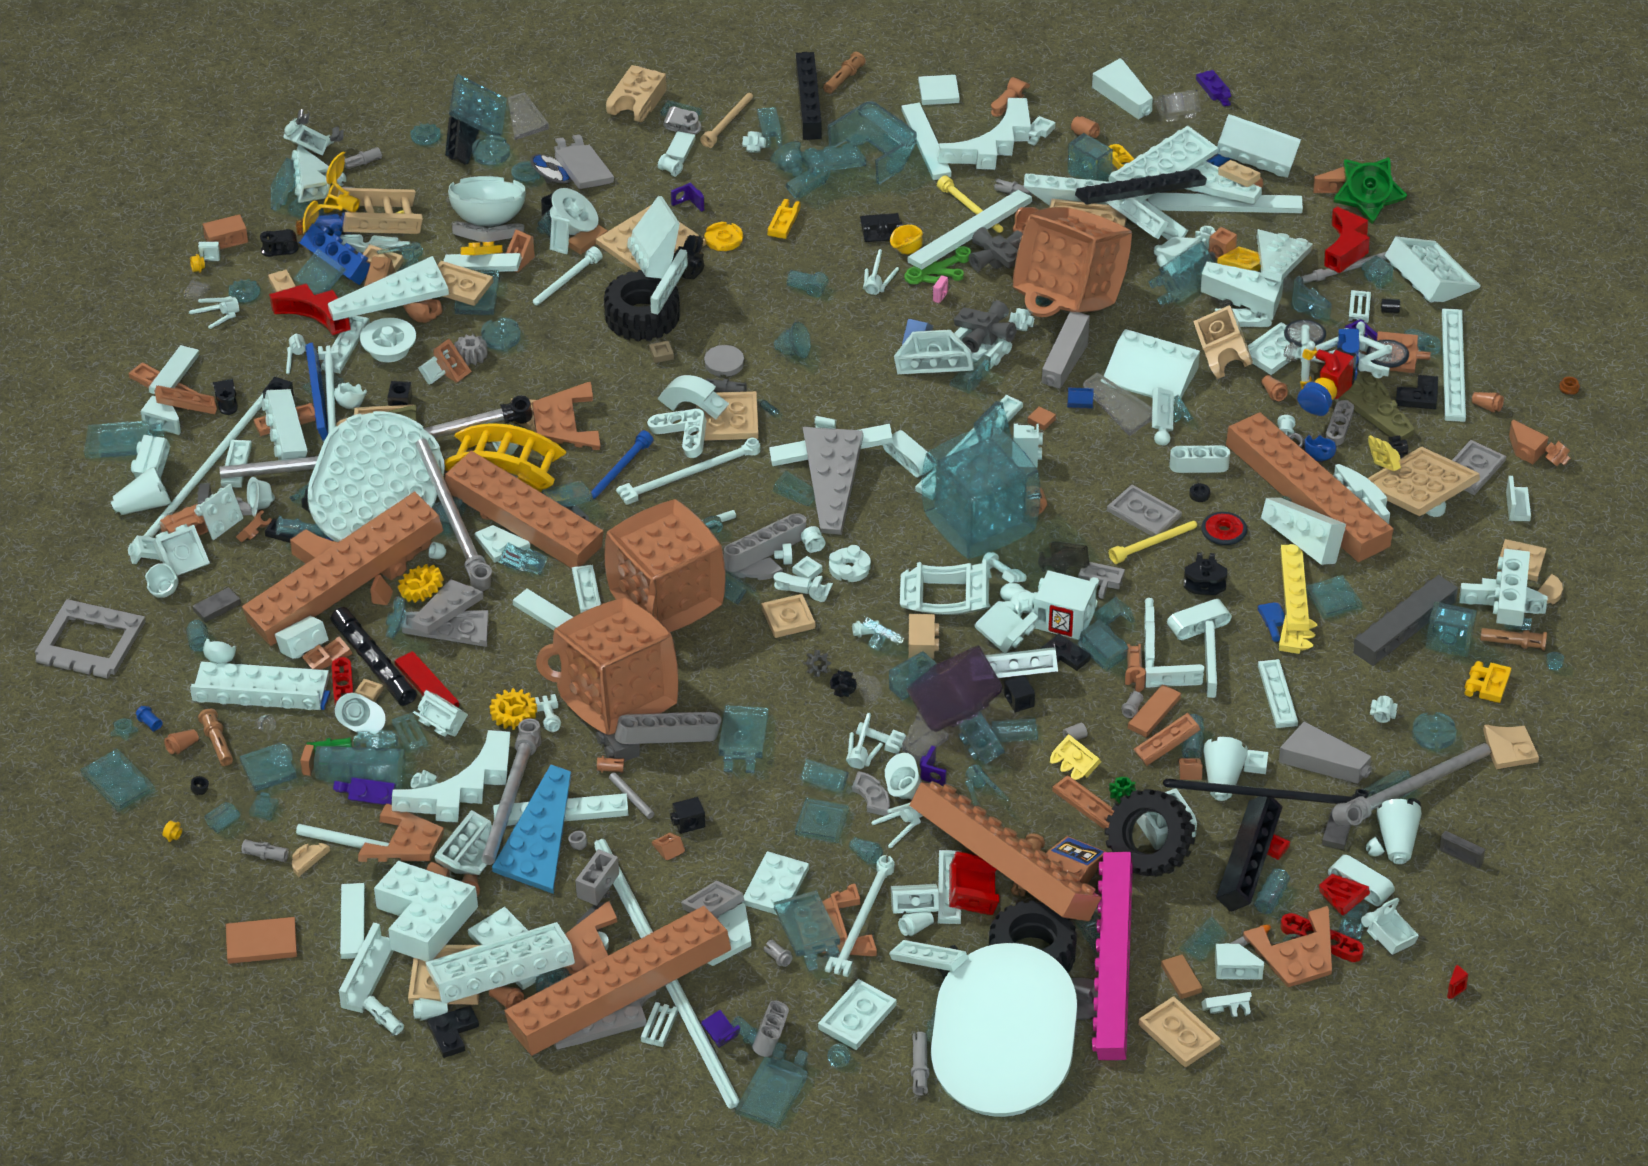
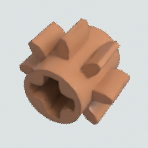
(1557, 453)

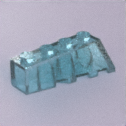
(374, 764)

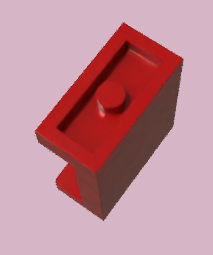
(972, 884)

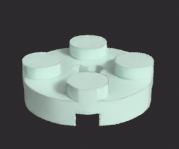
(852, 554)

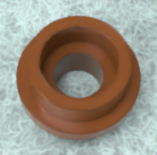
(1569, 385)

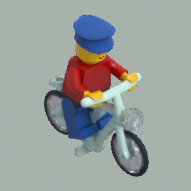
(1340, 364)

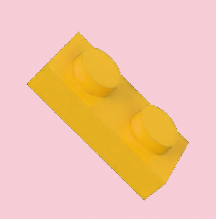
(476, 249)

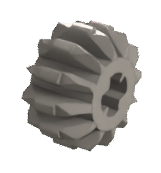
(472, 349)

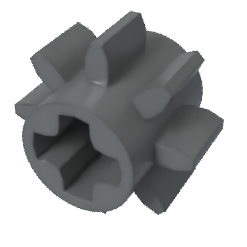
(817, 657)

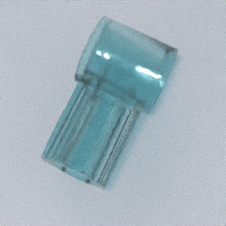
(813, 284)

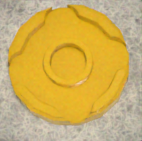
(723, 236)

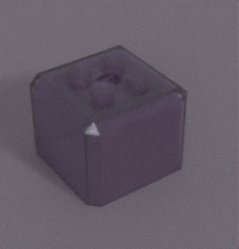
(955, 689)

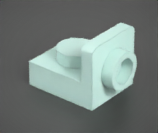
(142, 547)

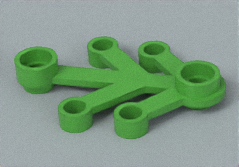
(915, 275)

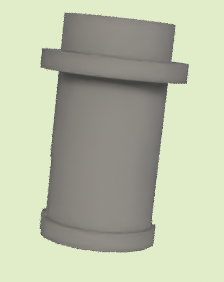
(1130, 708)
(782, 956)

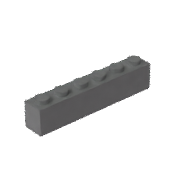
(1403, 620)

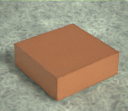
(1042, 417)
(307, 760)

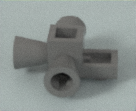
(996, 249)
(985, 325)

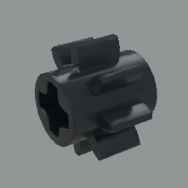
(1400, 445)
(843, 683)

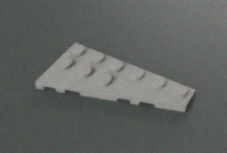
(832, 465)

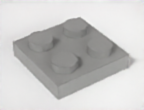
(715, 897)

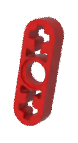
(337, 677)

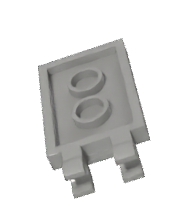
(582, 163)

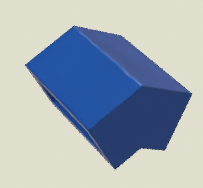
(1080, 397)

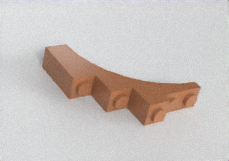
(308, 546)

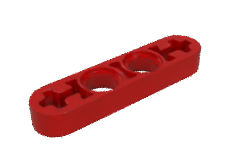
(1336, 950)

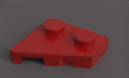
(1343, 893)

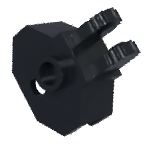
(694, 256)
(1205, 574)

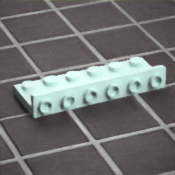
(1177, 153)
(260, 685)
(501, 962)

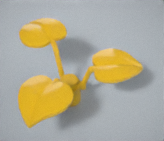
(332, 201)

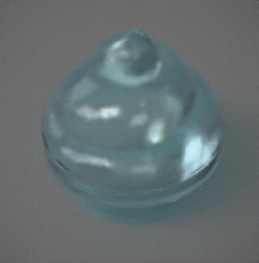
(839, 1055)

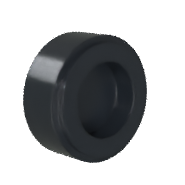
(1199, 492)

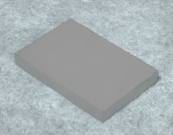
(1481, 460)
(1144, 511)

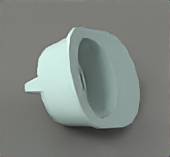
(259, 495)
(359, 713)
(902, 776)

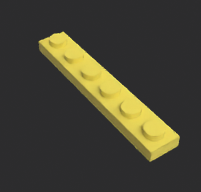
(1294, 588)

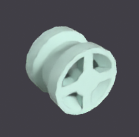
(812, 539)

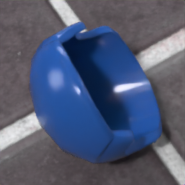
(1320, 448)

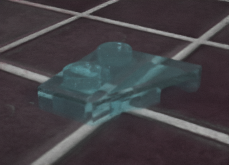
(1310, 301)

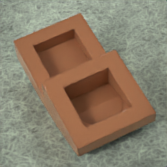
(321, 658)

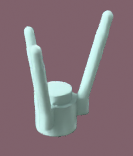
(873, 283)
(227, 306)
(297, 346)
(858, 756)
(907, 813)

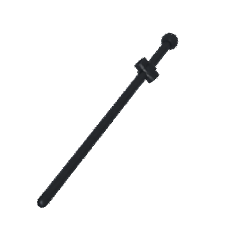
(1266, 792)

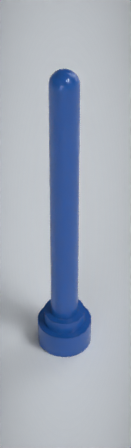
(643, 440)

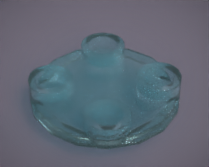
(396, 619)

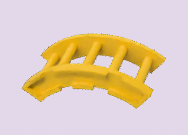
(526, 472)

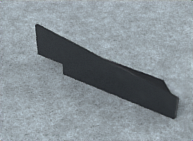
(460, 140)

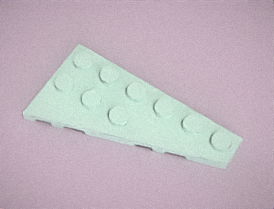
(1223, 187)
(1280, 253)
(404, 287)

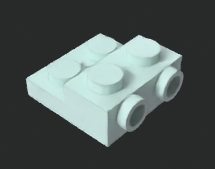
(181, 549)

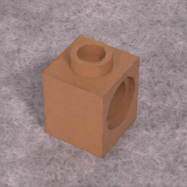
(1222, 242)

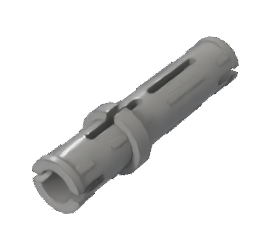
(919, 1070)

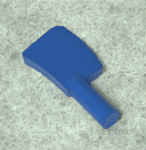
(1273, 617)

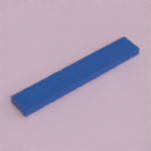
(317, 390)

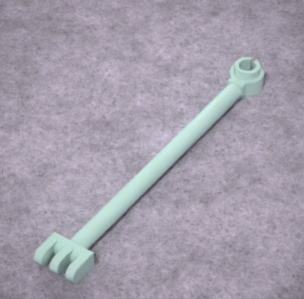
(328, 356)
(630, 494)
(883, 869)

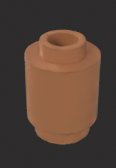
(1083, 125)

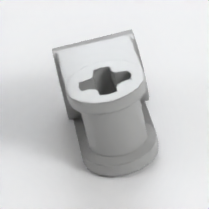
(682, 121)

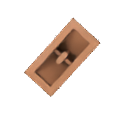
(522, 244)
(458, 371)

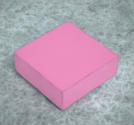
(940, 289)

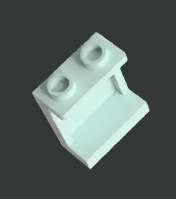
(995, 351)

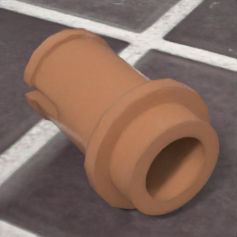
(610, 764)

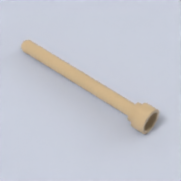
(710, 137)

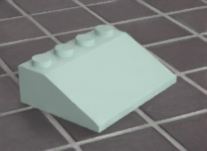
(655, 239)
(1430, 269)
(1148, 363)

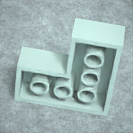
(427, 906)

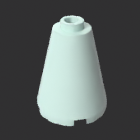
(141, 494)
(1224, 763)
(1399, 828)

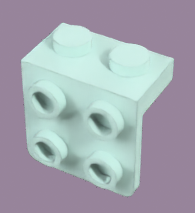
(1005, 627)

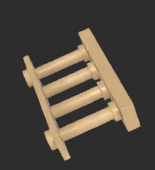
(382, 222)

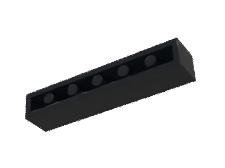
(808, 96)
(1249, 853)

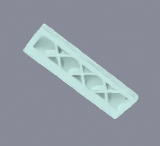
(365, 970)

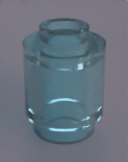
(197, 635)

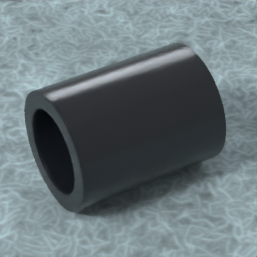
(1390, 305)

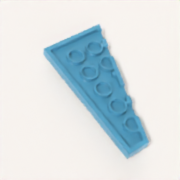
(536, 840)

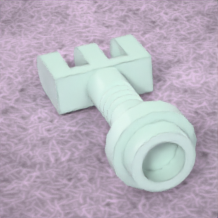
(1009, 575)
(551, 722)
(892, 741)

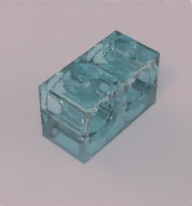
(981, 738)

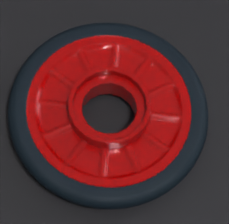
(1236, 525)

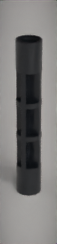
(373, 656)

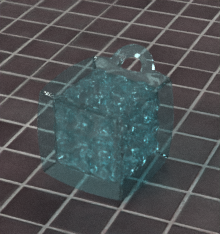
(980, 491)

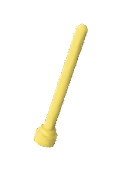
(946, 185)
(1118, 554)

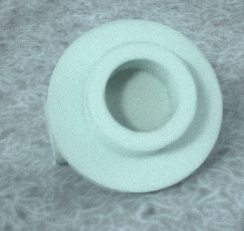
(822, 422)

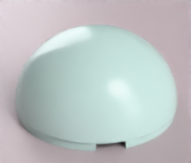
(486, 200)

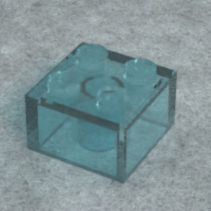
(1089, 159)
(1451, 629)

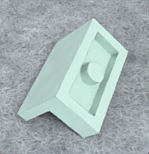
(1517, 502)

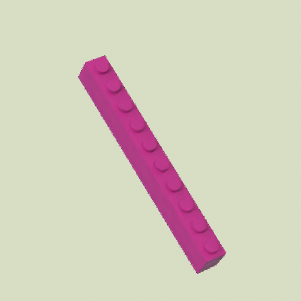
(1114, 956)

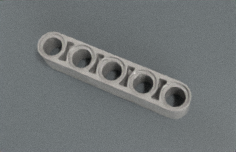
(763, 542)
(667, 727)

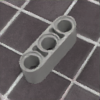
(770, 1028)

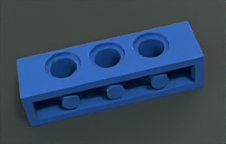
(355, 264)

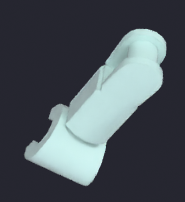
(803, 585)

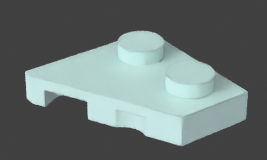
(494, 541)

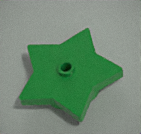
(1369, 187)

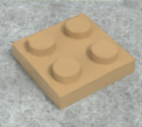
(1536, 557)
(788, 615)

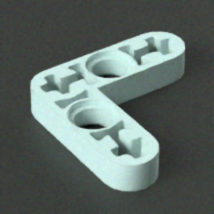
(695, 422)

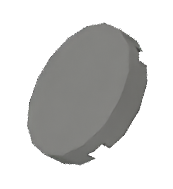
(724, 360)

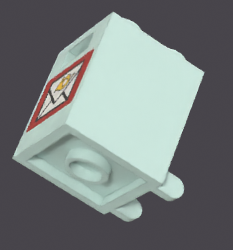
(1064, 604)

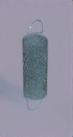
(769, 408)

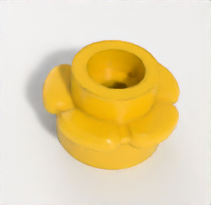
(197, 263)
(172, 831)

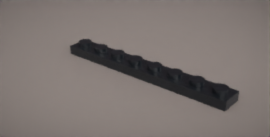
(1140, 186)

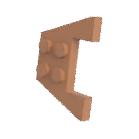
(556, 418)
(413, 840)
(585, 939)
(864, 944)
(1298, 958)

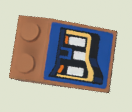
(1077, 857)

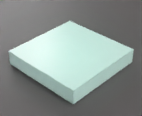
(938, 89)

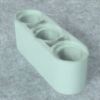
(906, 452)
(1199, 459)
(1192, 620)
(1351, 869)

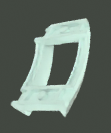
(974, 576)

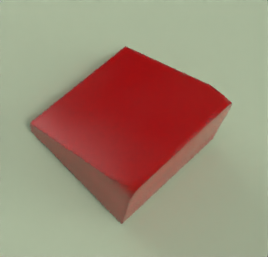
(1458, 982)

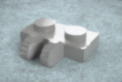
(1107, 576)

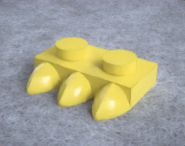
(1384, 454)
(1296, 641)
(1075, 757)

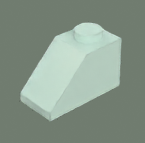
(161, 413)
(1236, 962)

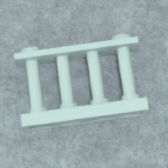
(1149, 218)

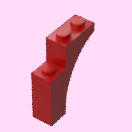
(1351, 244)
(303, 302)

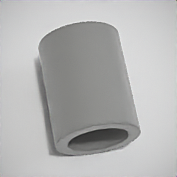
(1076, 731)

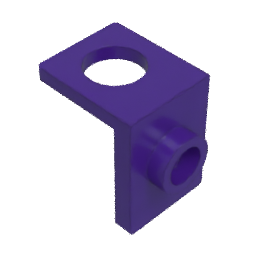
(691, 194)
(926, 766)
(720, 1028)

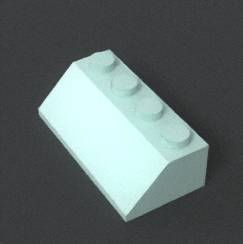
(1258, 146)

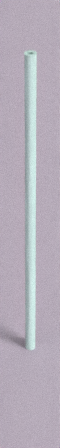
(206, 466)

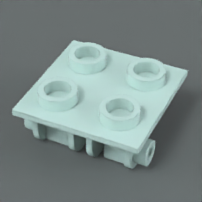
(220, 511)

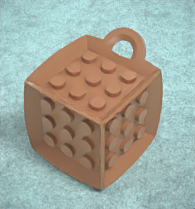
(1071, 260)
(666, 564)
(613, 664)

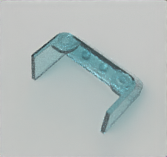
(882, 130)

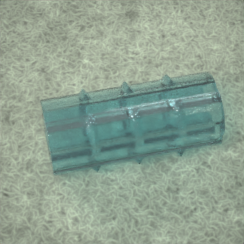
(1193, 745)
(1272, 891)

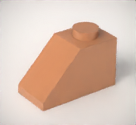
(1526, 442)

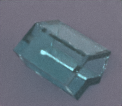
(222, 817)

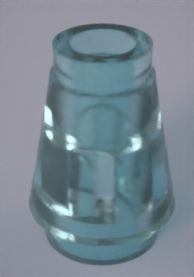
(867, 850)

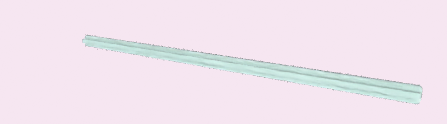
(676, 992)

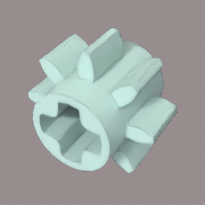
(754, 142)
(1204, 234)
(1022, 319)
(1383, 709)
(423, 780)

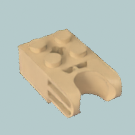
(637, 91)
(1222, 340)

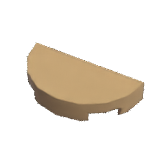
(1552, 589)
(307, 856)

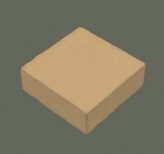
(369, 689)

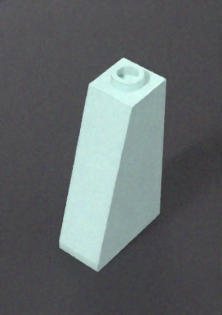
(1123, 88)

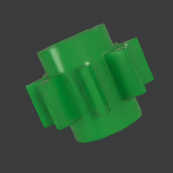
(1121, 787)

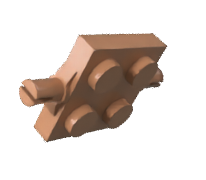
(1410, 342)

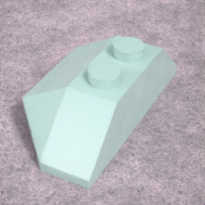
(933, 353)
(466, 846)

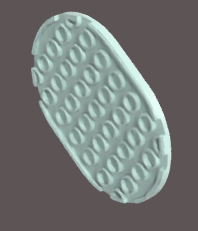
(368, 469)
(1004, 1029)

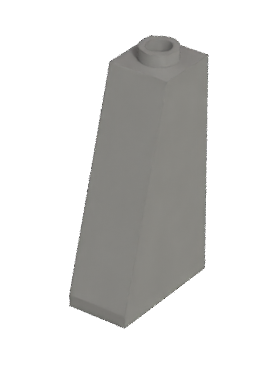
(1066, 350)
(1324, 754)

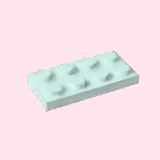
(496, 927)

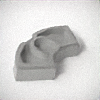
(762, 570)
(872, 791)

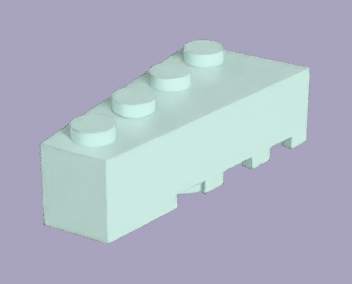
(1242, 288)
(1307, 529)

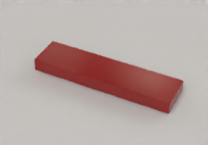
(422, 677)

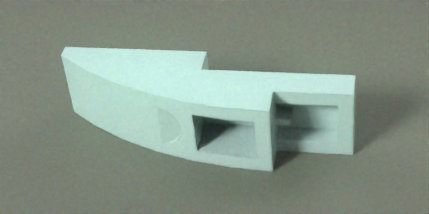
(1364, 490)
(1485, 594)

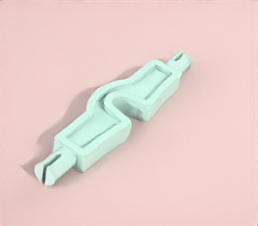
(379, 241)
(1149, 633)

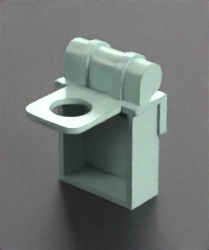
(1389, 927)

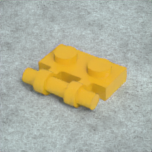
(1494, 683)

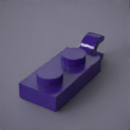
(1214, 87)
(367, 790)

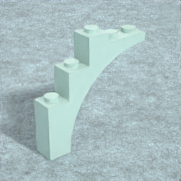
(998, 141)
(466, 787)

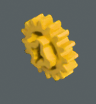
(420, 583)
(512, 708)

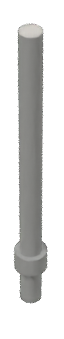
(1320, 274)

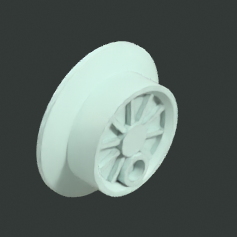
(575, 207)
(388, 339)

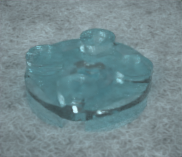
(482, 150)
(491, 330)
(379, 740)
(1435, 741)

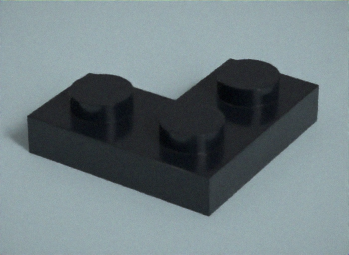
(1421, 397)
(1068, 652)
(447, 1027)

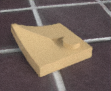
(1510, 746)

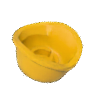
(907, 239)

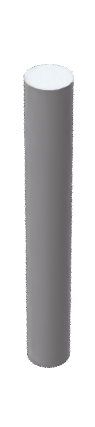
(631, 795)

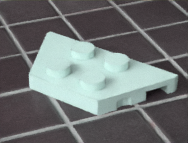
(738, 931)

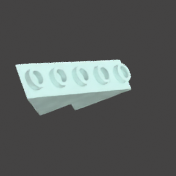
(309, 176)
(1057, 187)

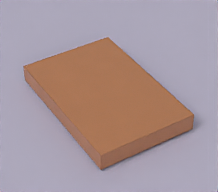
(261, 940)

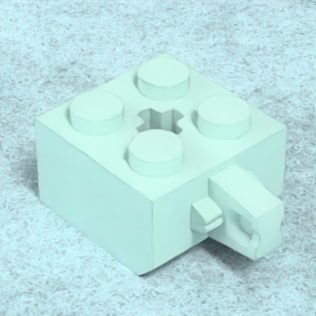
(1155, 825)

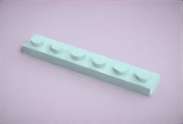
(581, 808)

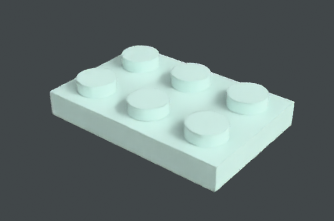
(1268, 349)
(775, 881)
(857, 1014)

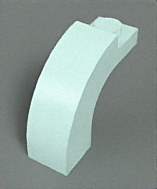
(696, 391)

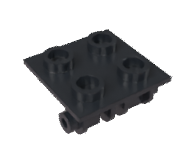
(879, 226)

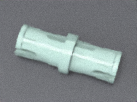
(383, 1015)

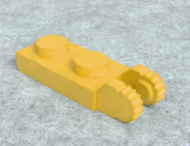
(783, 219)

